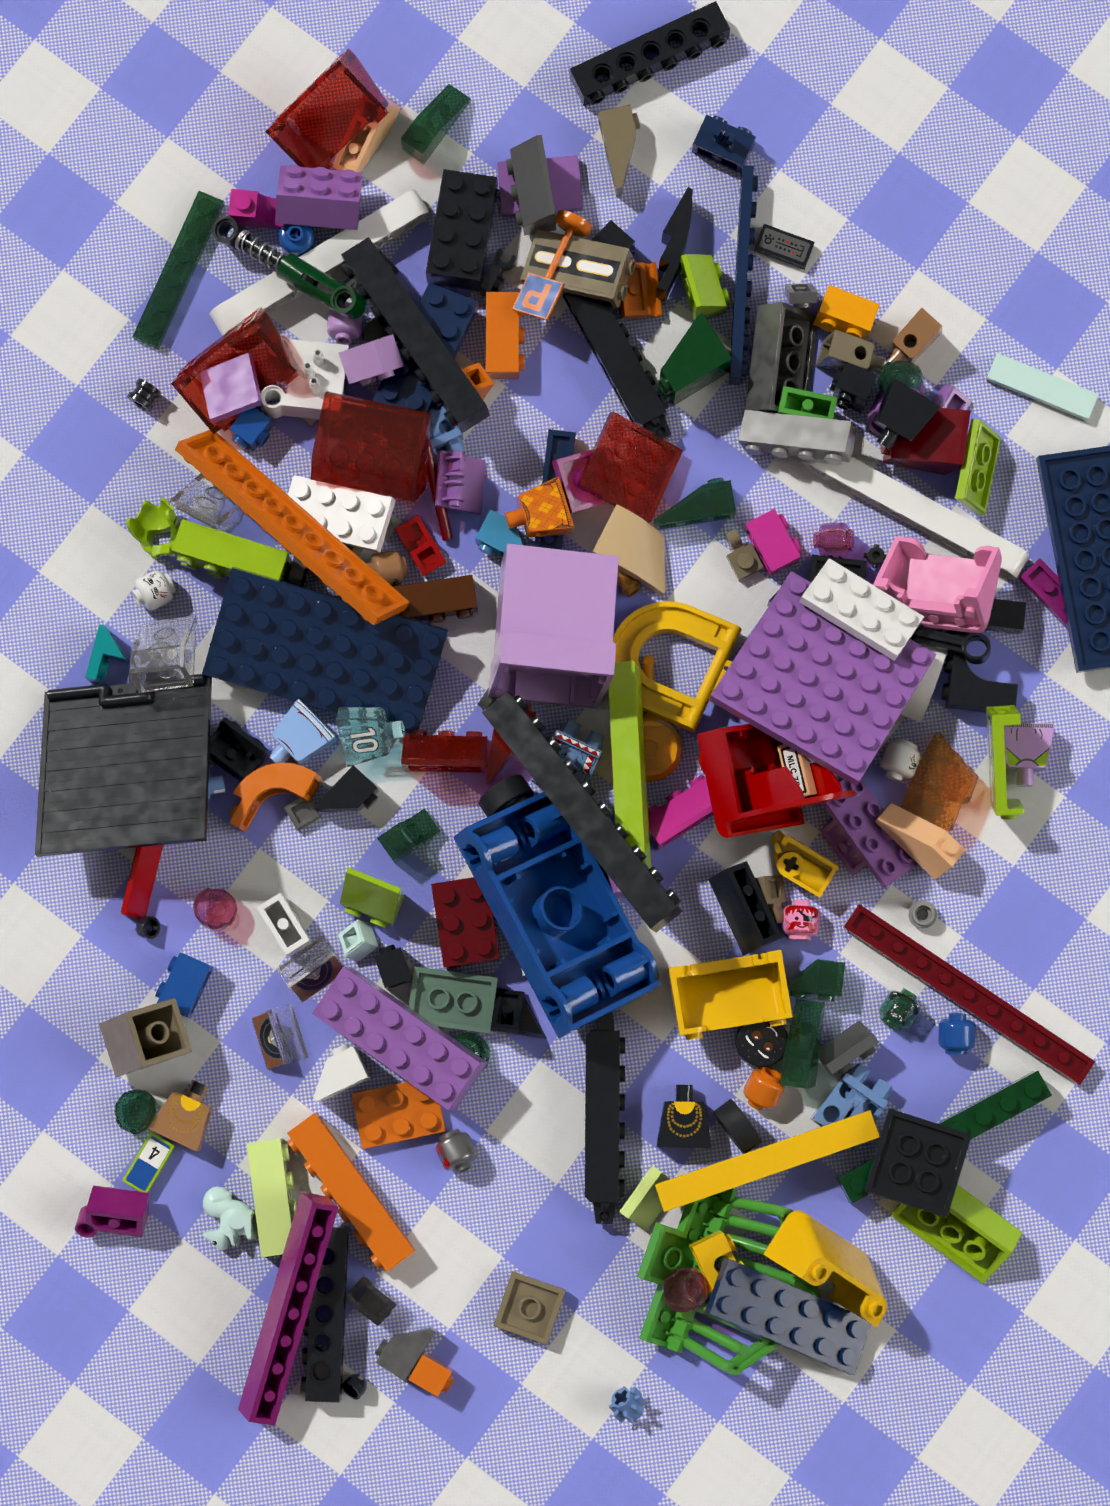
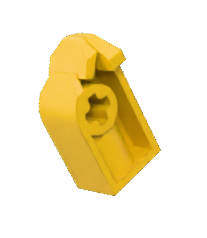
(814, 868)

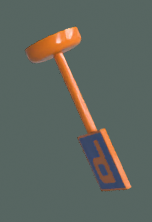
(541, 293)

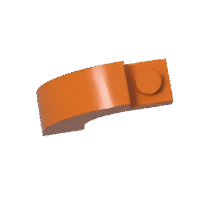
(269, 781)

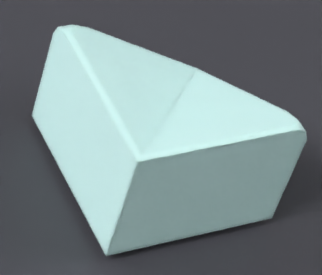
(358, 940)

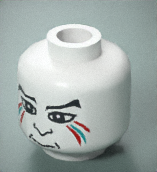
(153, 590)
(900, 760)

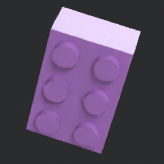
(318, 197)

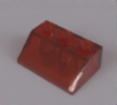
(445, 752)

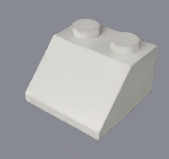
(341, 1072)

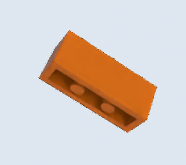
(503, 336)

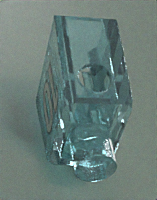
(366, 733)

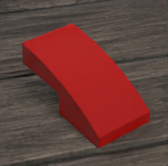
(420, 545)

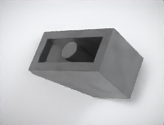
(403, 1351)

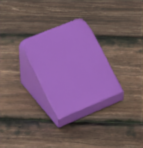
(951, 398)

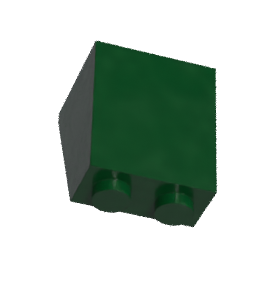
(694, 362)

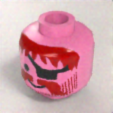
(800, 920)

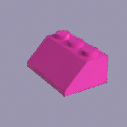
(680, 813)

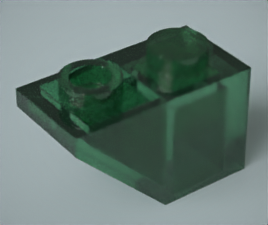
(819, 978)

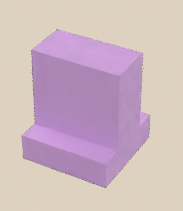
(555, 626)

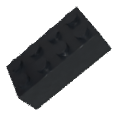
(462, 229)

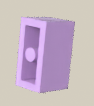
(371, 359)

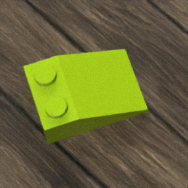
(371, 897)

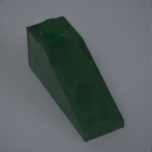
(434, 123)
(705, 504)
(803, 1045)

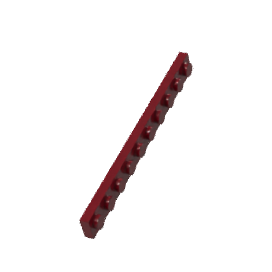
(969, 994)

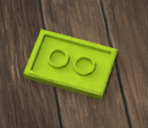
(978, 467)

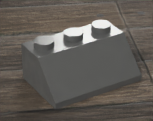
(531, 186)

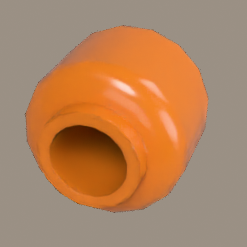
(763, 1088)

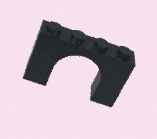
(966, 689)

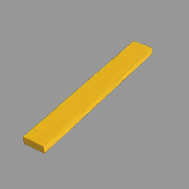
(767, 1160)

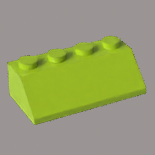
(969, 1236)

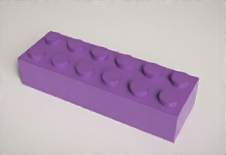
(399, 1038)

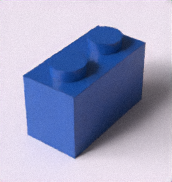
(185, 983)

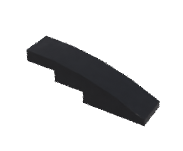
(675, 237)

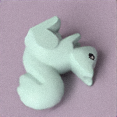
(234, 1216)

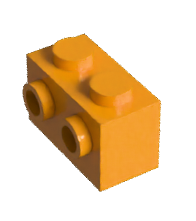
(846, 313)

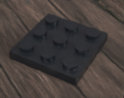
(917, 1163)

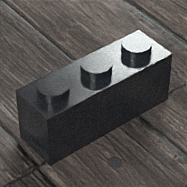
(744, 908)

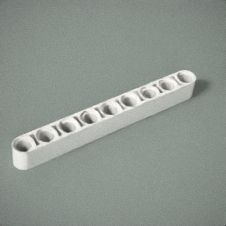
(274, 292)
(918, 511)

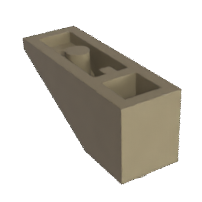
(619, 136)

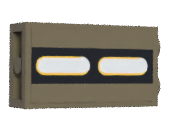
(585, 267)

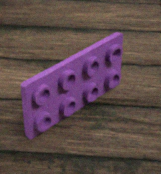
(861, 840)

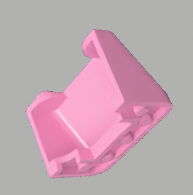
(943, 589)

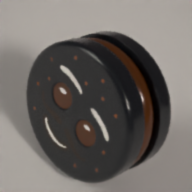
(761, 1044)

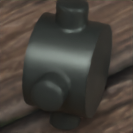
(875, 556)

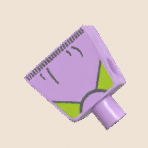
(1027, 750)

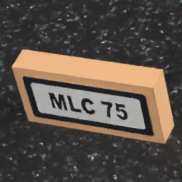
(799, 767)

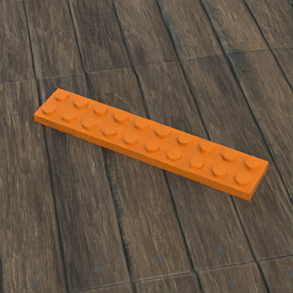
(292, 526)

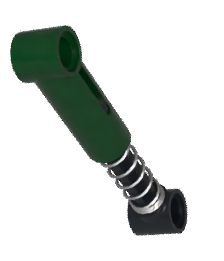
(291, 268)

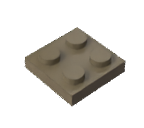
(529, 1307)

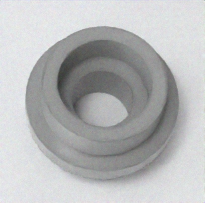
(931, 914)

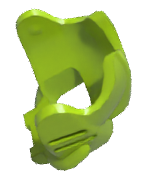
(152, 521)

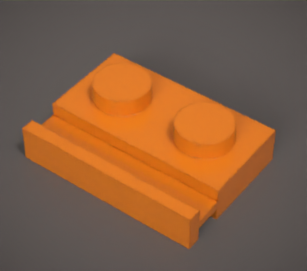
(641, 293)

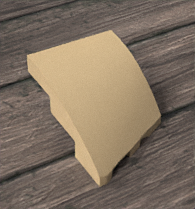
(638, 547)

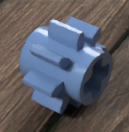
(627, 1404)

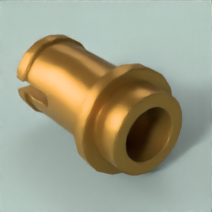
(627, 584)

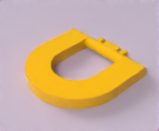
(688, 623)

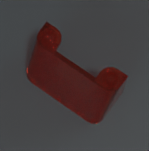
(329, 113)
(252, 335)

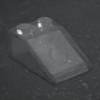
(208, 504)
(164, 654)

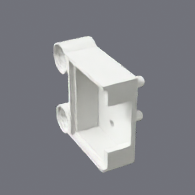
(318, 372)

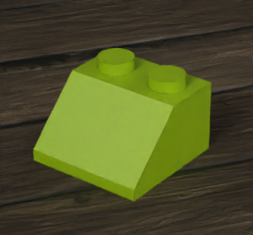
(702, 285)

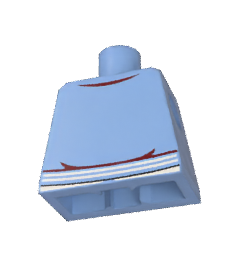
(300, 736)

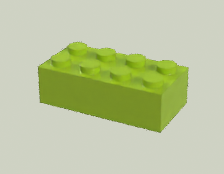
(220, 551)

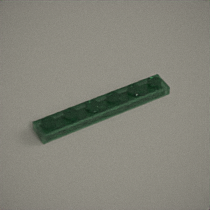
(178, 270)

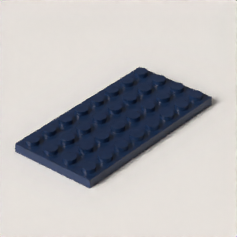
(1078, 519)
(322, 649)

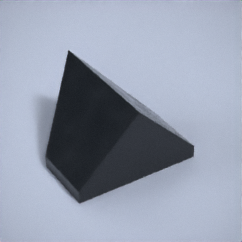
(514, 1015)

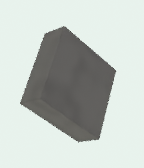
(302, 813)

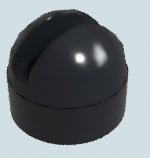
(154, 927)
(354, 1386)

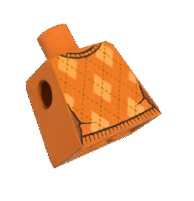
(542, 511)

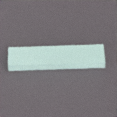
(1042, 387)

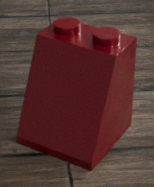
(937, 446)

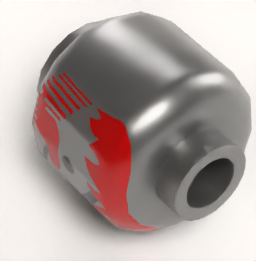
(456, 1151)

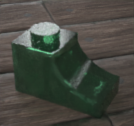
(408, 835)

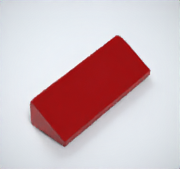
(141, 881)

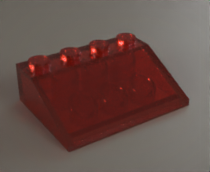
(371, 447)

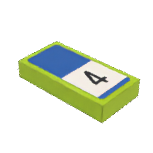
(148, 1163)

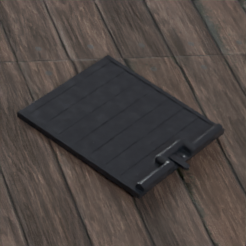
(123, 767)

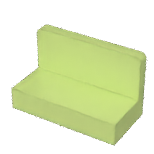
(643, 1203)

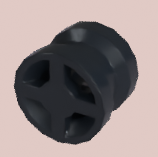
(144, 394)

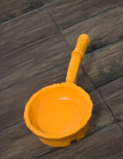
(661, 739)

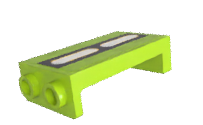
(996, 720)

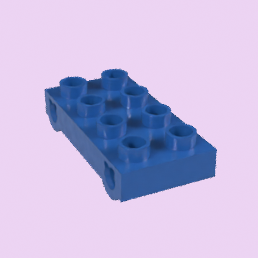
(557, 913)

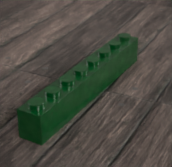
(972, 1120)

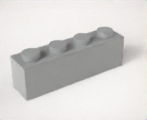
(797, 436)

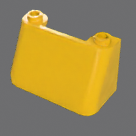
(730, 993)
(822, 1255)

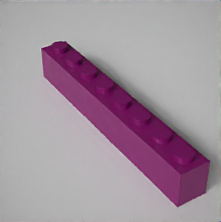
(288, 1308)

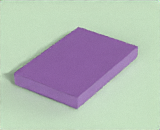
(564, 183)

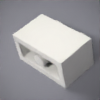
(284, 924)

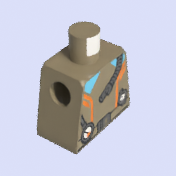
(842, 348)

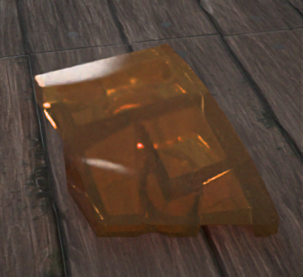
(940, 785)

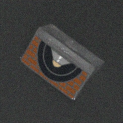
(311, 970)
(279, 1036)

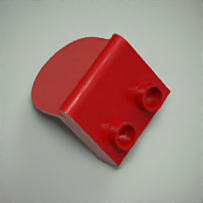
(751, 787)

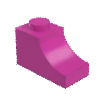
(253, 209)

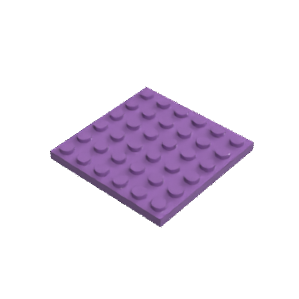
(819, 685)

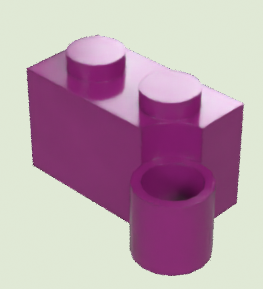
(113, 1212)

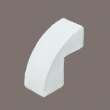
(921, 697)

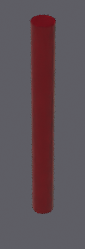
(441, 512)

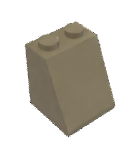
(145, 1037)

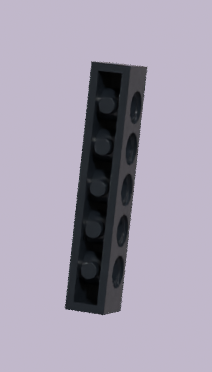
(707, 18)
(330, 1388)

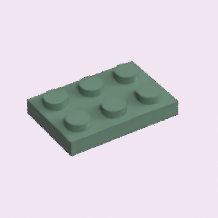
(454, 999)

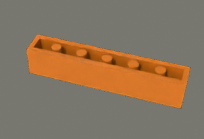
(351, 1192)

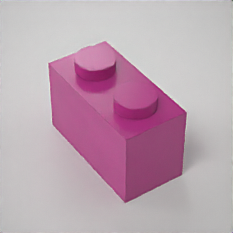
(773, 542)

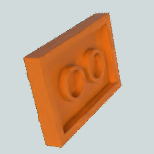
(395, 1114)

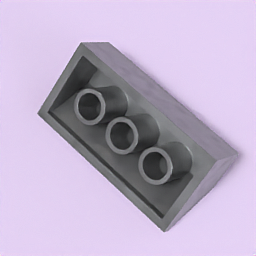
(780, 354)

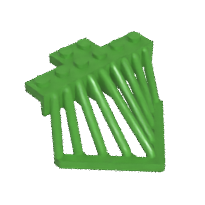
(670, 1250)

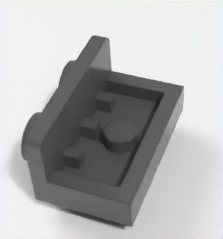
(846, 1047)

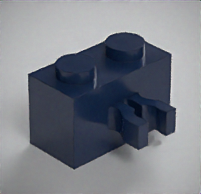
(723, 143)

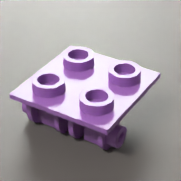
(460, 482)

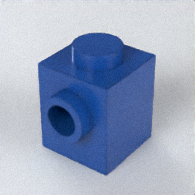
(251, 429)

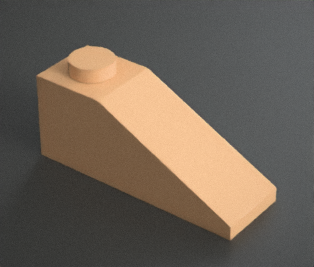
(363, 146)
(923, 841)

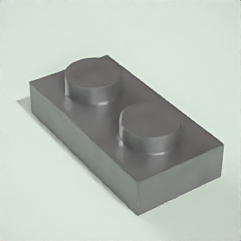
(801, 294)

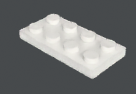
(348, 513)
(861, 609)

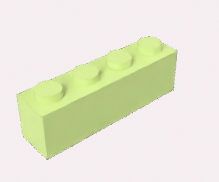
(271, 1194)

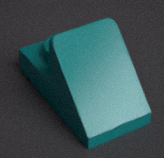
(103, 648)

